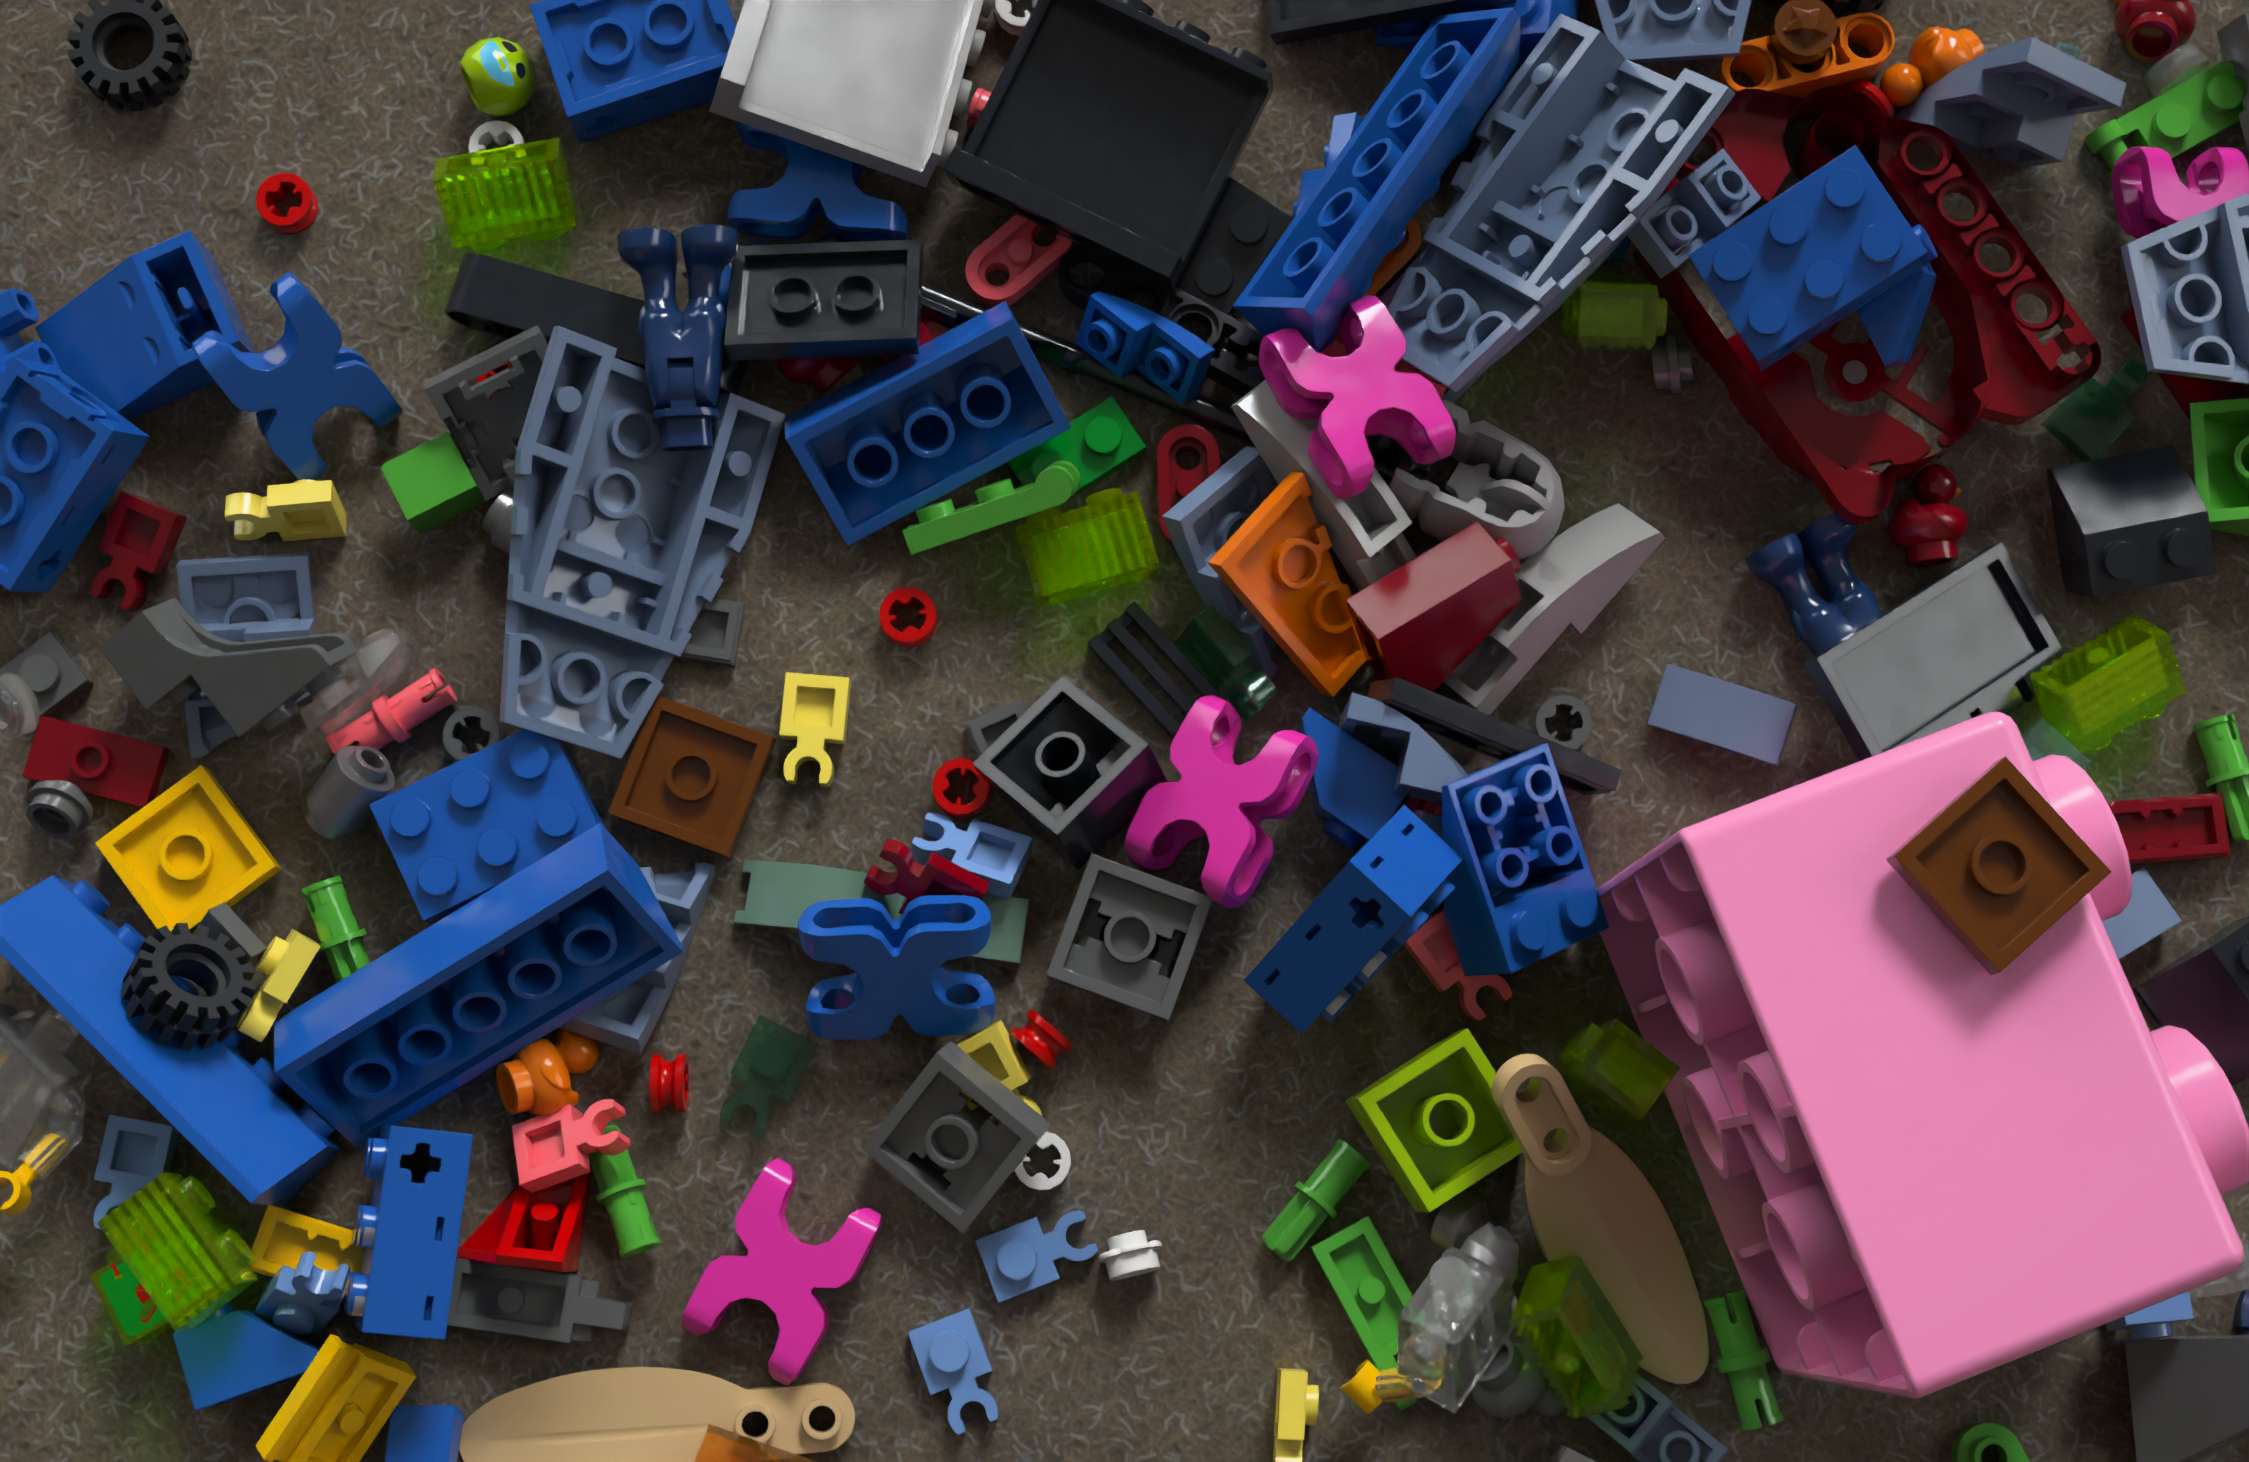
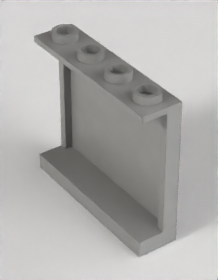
(855, 77)

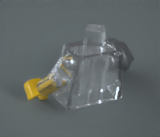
(38, 1098)
(1455, 1315)

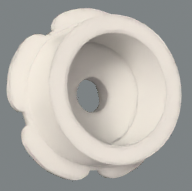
(1130, 1255)

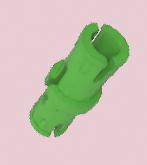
(1743, 1360)

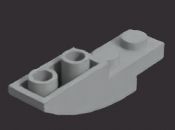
(1361, 528)
(1558, 588)

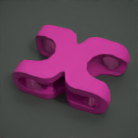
(2160, 195)
(1356, 396)
(1221, 801)
(781, 1271)

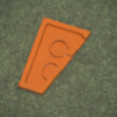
(1291, 587)

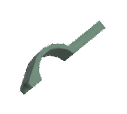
(784, 890)

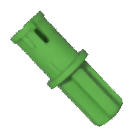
(2227, 771)
(336, 927)
(624, 1201)
(1315, 1201)

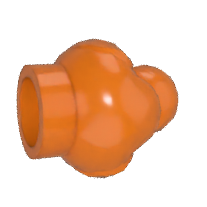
(1930, 58)
(540, 1074)

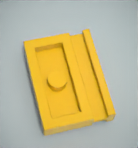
(337, 1405)

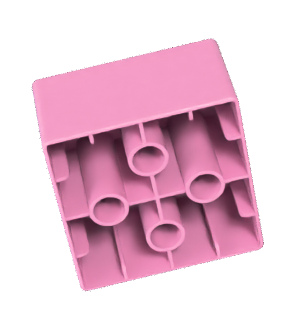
(1887, 1131)

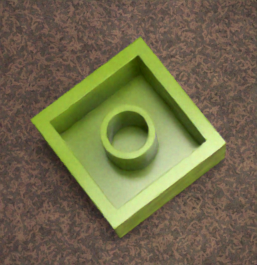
(1437, 1121)

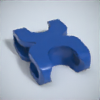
(811, 188)
(297, 378)
(897, 966)

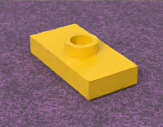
(288, 1235)

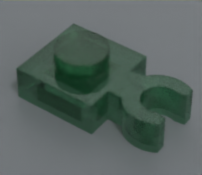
(1221, 657)
(772, 1065)

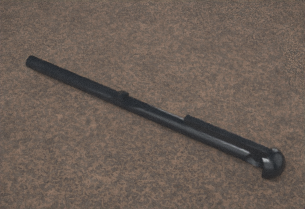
(1072, 358)

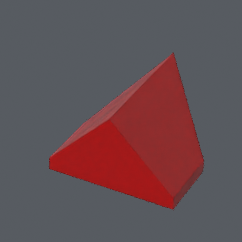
(534, 1228)

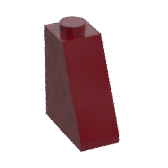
(1436, 607)

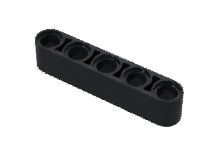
(516, 298)

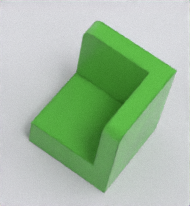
(432, 483)

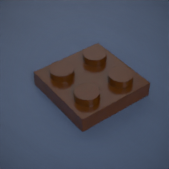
(692, 776)
(1998, 866)

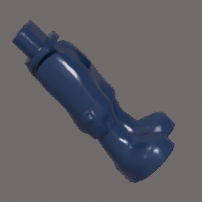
(682, 347)
(1824, 547)

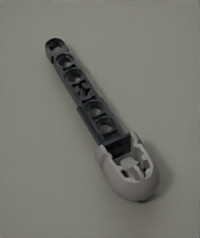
(1506, 489)

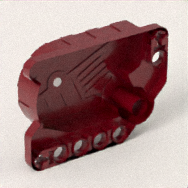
(1993, 347)

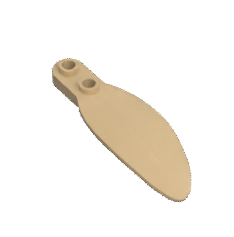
(1600, 1206)
(644, 1417)

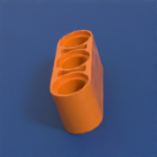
(1835, 68)

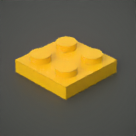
(188, 852)

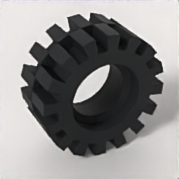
(140, 83)
(175, 1010)

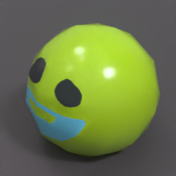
(498, 76)

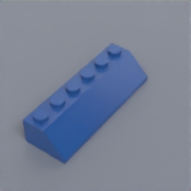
(1383, 175)
(475, 987)
(211, 1095)

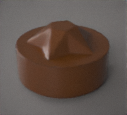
(1803, 31)

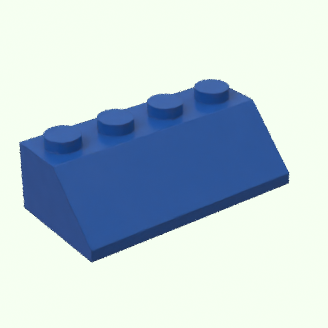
(925, 423)

